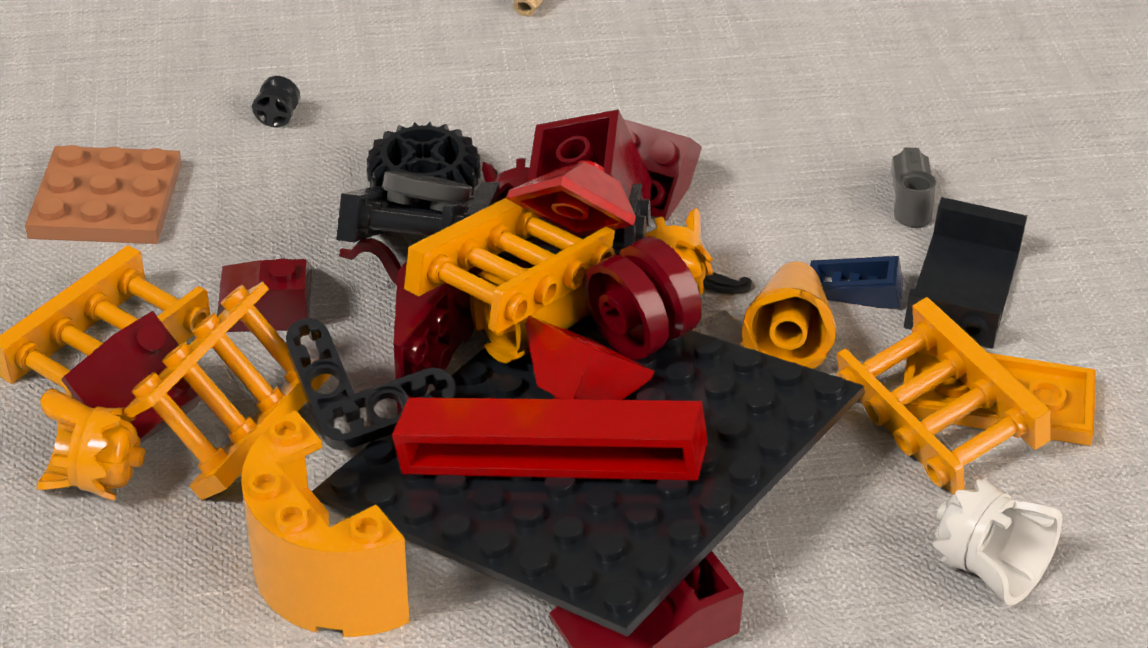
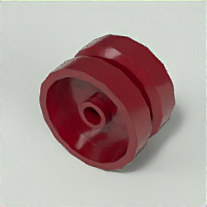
(642, 297)

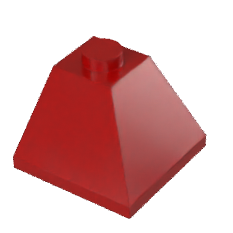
(576, 199)
(580, 367)

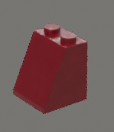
(592, 138)

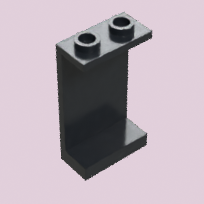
(970, 266)

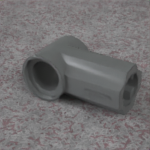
(913, 187)

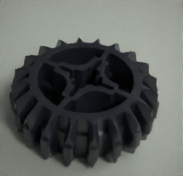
(426, 152)

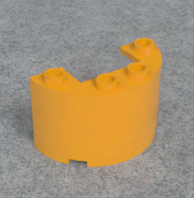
(311, 572)

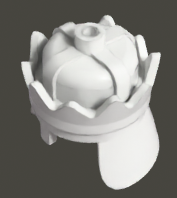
(998, 538)

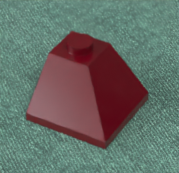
(287, 294)

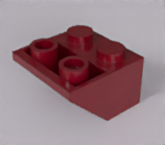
(670, 163)

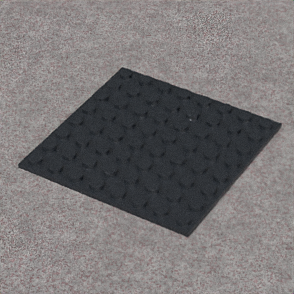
(601, 542)

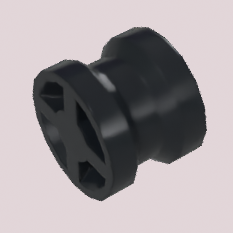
(268, 109)

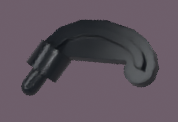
(725, 284)

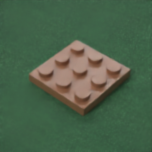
(104, 195)

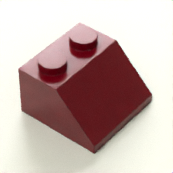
(122, 363)

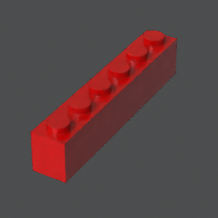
(552, 438)

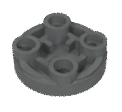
(411, 187)

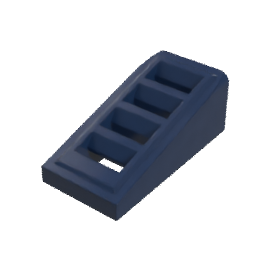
(872, 280)

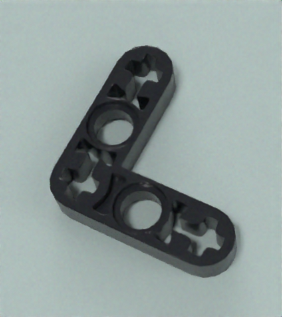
(342, 400)

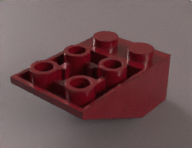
(428, 327)
(694, 615)

